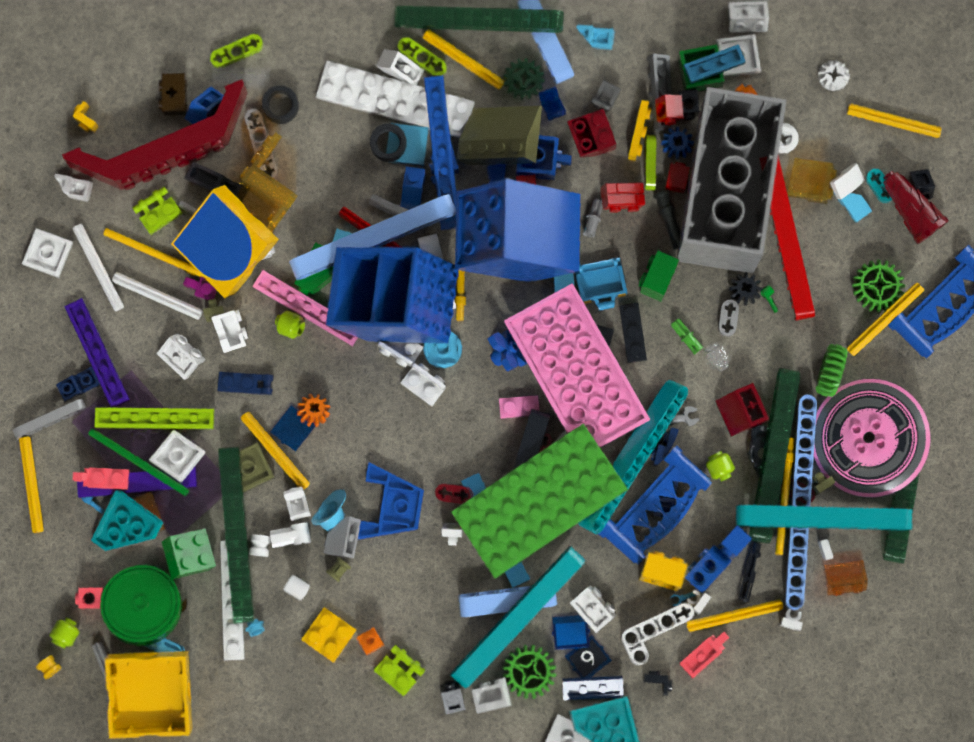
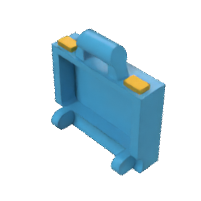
(601, 281)

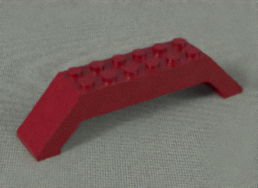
(168, 151)

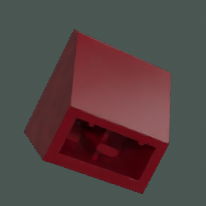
(592, 134)
(742, 409)

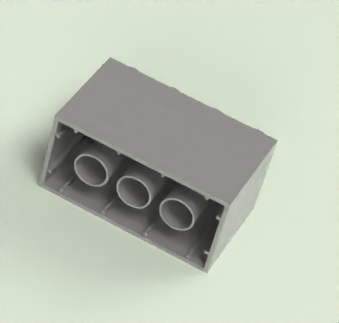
(726, 186)

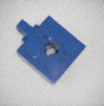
(549, 161)

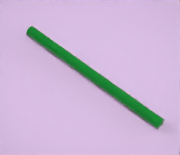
(139, 462)

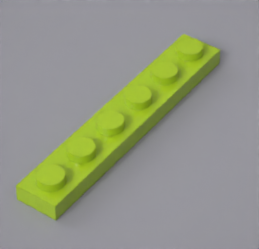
(154, 418)

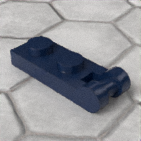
(244, 383)

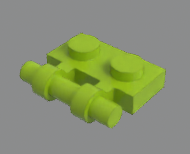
(160, 215)
(395, 675)

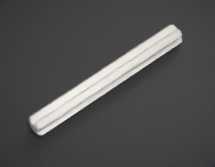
(98, 267)
(157, 295)

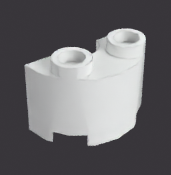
(229, 330)
(490, 696)

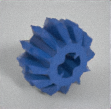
(677, 150)

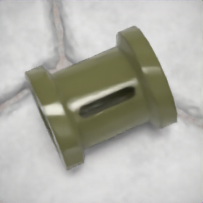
(338, 569)

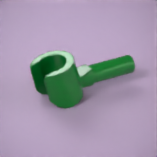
(766, 293)

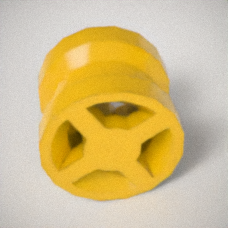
(48, 667)

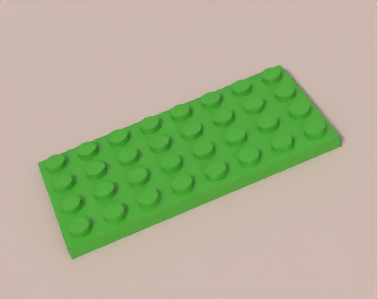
(539, 501)

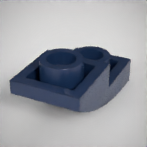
(78, 384)
(662, 451)

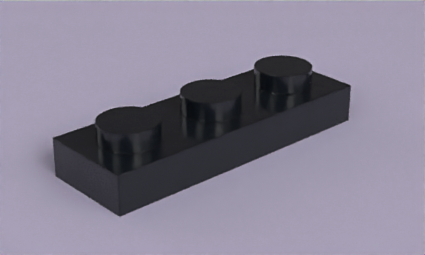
(632, 333)

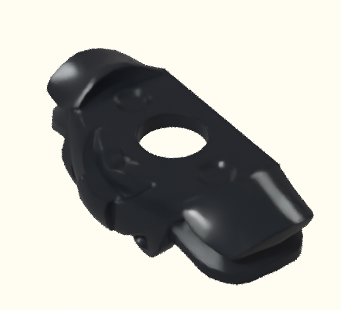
(757, 442)

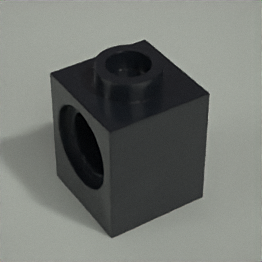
(692, 97)

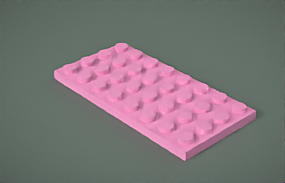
(576, 367)

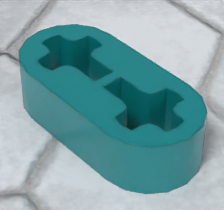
(875, 187)

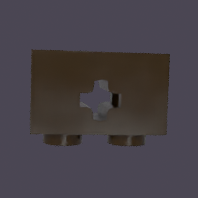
(178, 104)

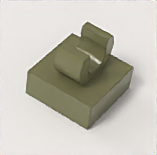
(213, 310)
(821, 483)

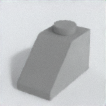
(343, 538)

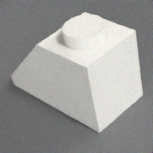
(399, 67)

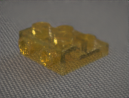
(812, 180)

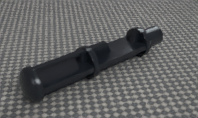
(750, 573)

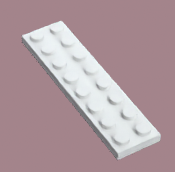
(387, 97)

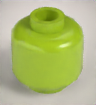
(290, 324)
(720, 466)
(64, 633)

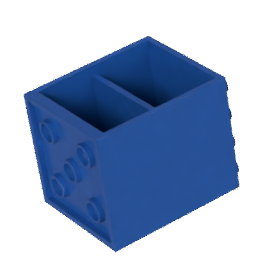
(517, 231)
(392, 295)

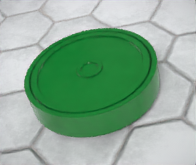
(141, 605)

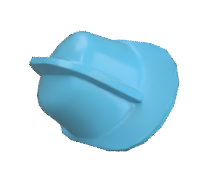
(330, 511)

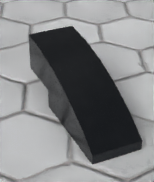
(209, 180)

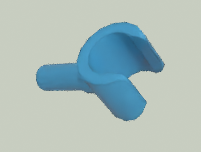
(89, 501)
(682, 597)

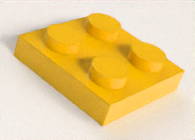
(329, 635)

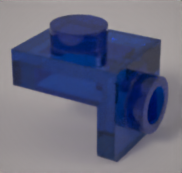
(551, 103)

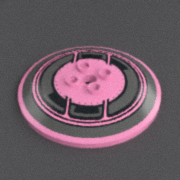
(899, 441)

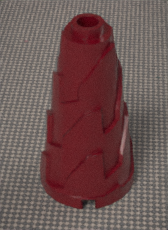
(919, 214)

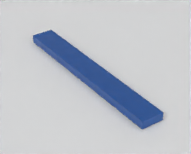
(441, 143)

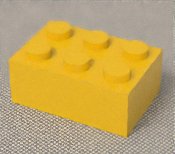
(663, 571)

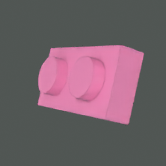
(518, 406)

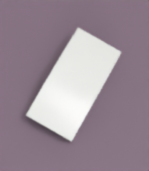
(847, 181)

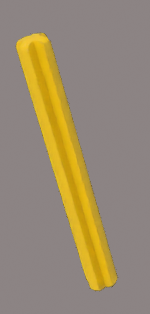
(463, 59)
(894, 120)
(881, 322)
(274, 450)
(31, 484)
(734, 615)

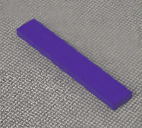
(97, 353)
(138, 483)

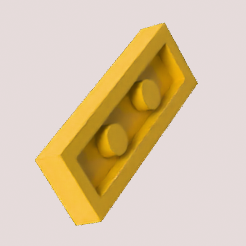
(640, 130)

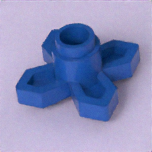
(505, 351)

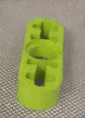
(239, 43)
(413, 45)
(650, 168)

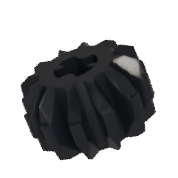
(743, 295)

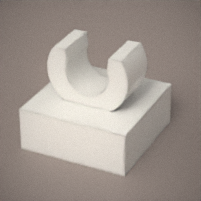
(452, 531)
(700, 603)
(791, 623)

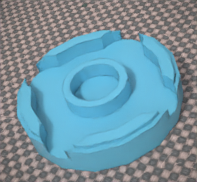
(443, 354)

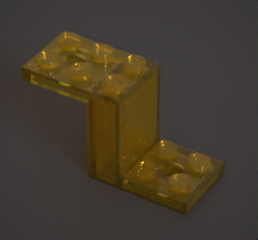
(265, 186)

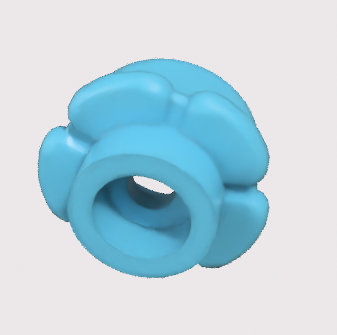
(255, 628)

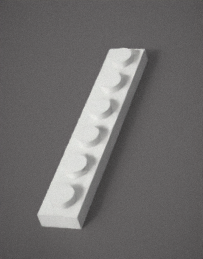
(232, 633)

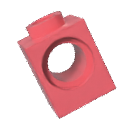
(83, 592)

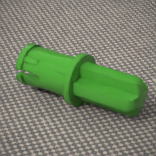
(686, 336)

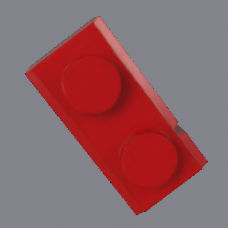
(623, 196)

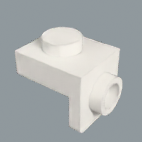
(296, 503)

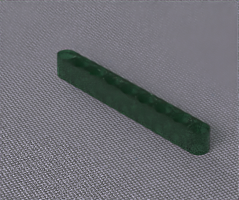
(479, 19)
(776, 447)
(236, 535)

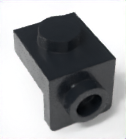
(655, 677)

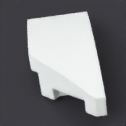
(75, 188)

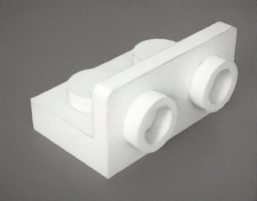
(748, 16)
(404, 352)
(180, 355)
(424, 384)
(593, 608)

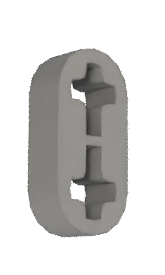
(733, 319)

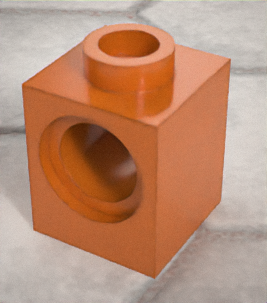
(370, 641)

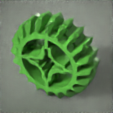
(887, 285)
(831, 370)
(536, 656)

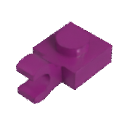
(203, 288)

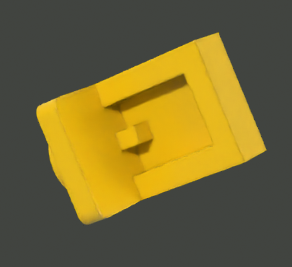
(84, 122)

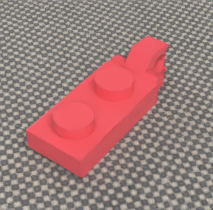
(103, 478)
(704, 654)

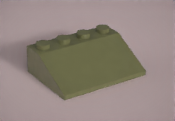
(500, 136)

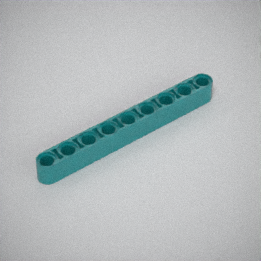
(640, 447)
(823, 517)
(517, 617)

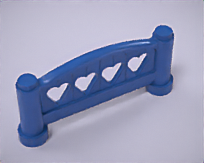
(912, 326)
(680, 470)

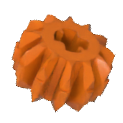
(312, 417)

